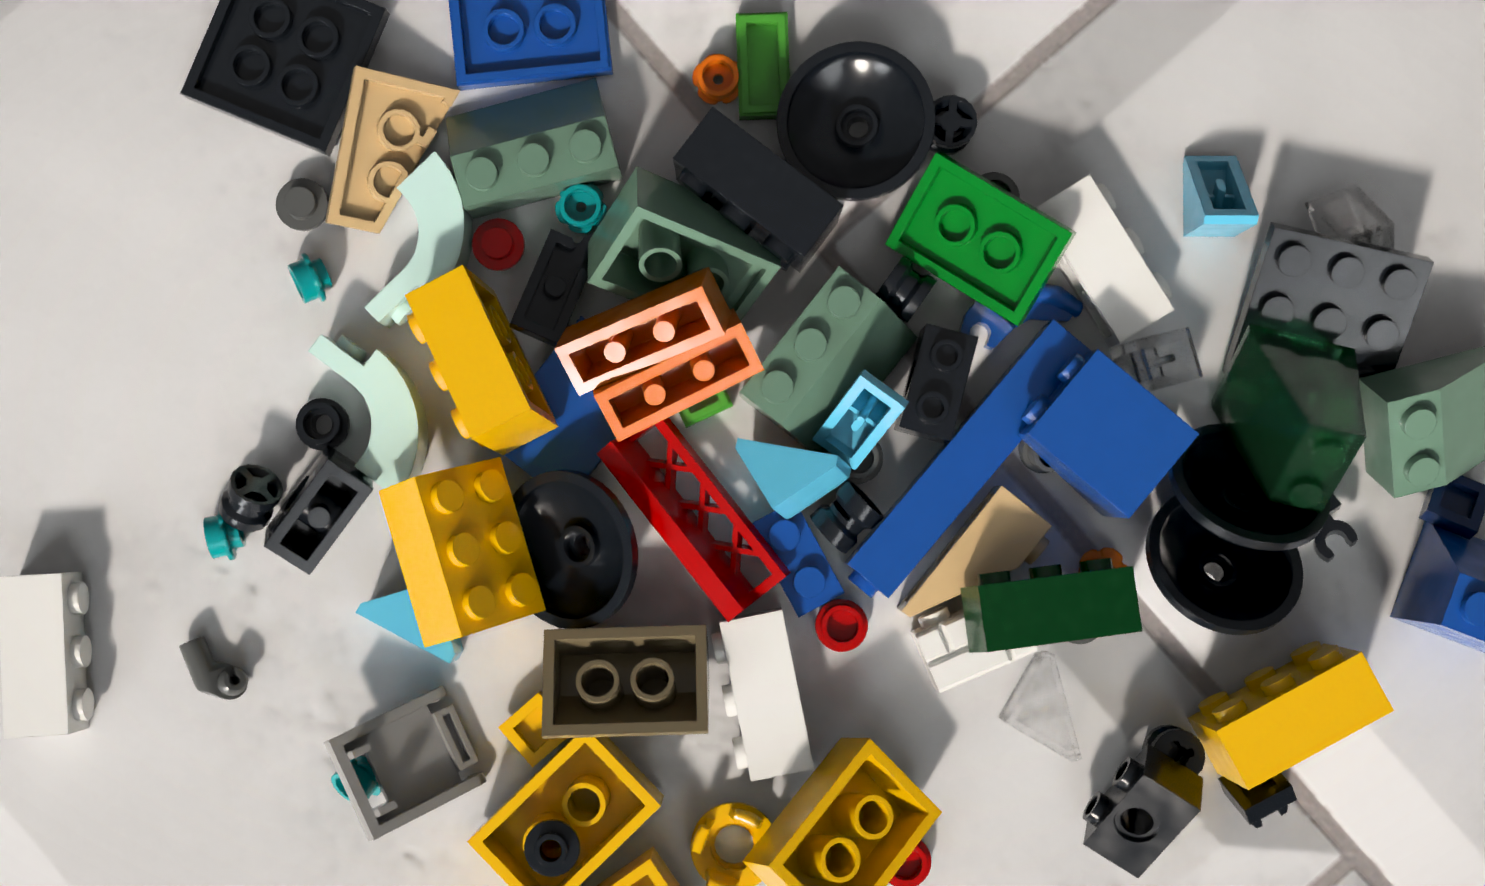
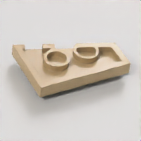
(381, 142)

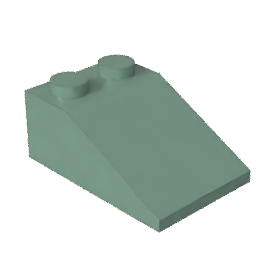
(666, 233)
(1425, 422)

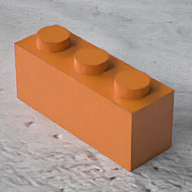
(643, 331)
(678, 382)

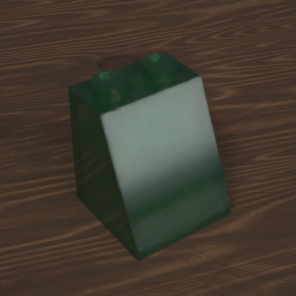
(1292, 414)

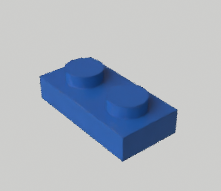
(811, 575)

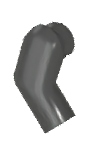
(210, 675)

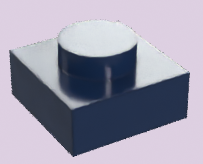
(1456, 506)

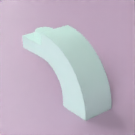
(442, 238)
(396, 410)

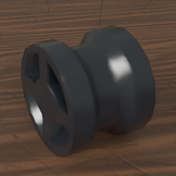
(951, 114)
(905, 289)
(250, 498)
(1175, 740)

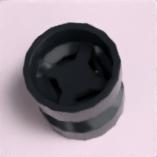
(846, 516)

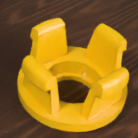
(703, 852)

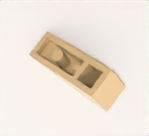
(993, 539)

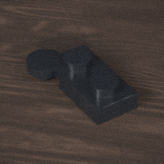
(553, 288)

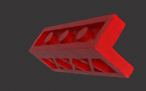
(682, 528)

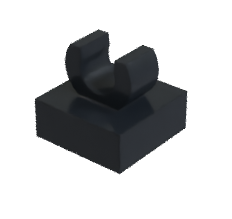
(1261, 800)

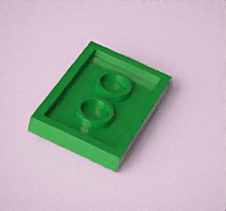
(980, 238)

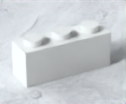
(1107, 263)
(44, 655)
(763, 695)

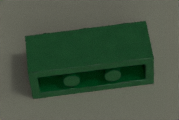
(1050, 606)

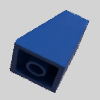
(1105, 434)
(1445, 587)

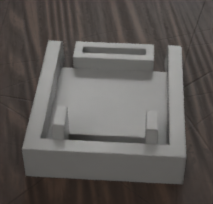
(413, 761)

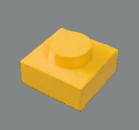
(525, 731)

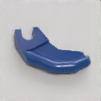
(1051, 304)

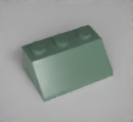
(531, 148)
(823, 354)

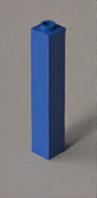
(960, 465)

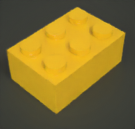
(479, 362)
(461, 550)
(1289, 713)
(583, 785)
(846, 823)

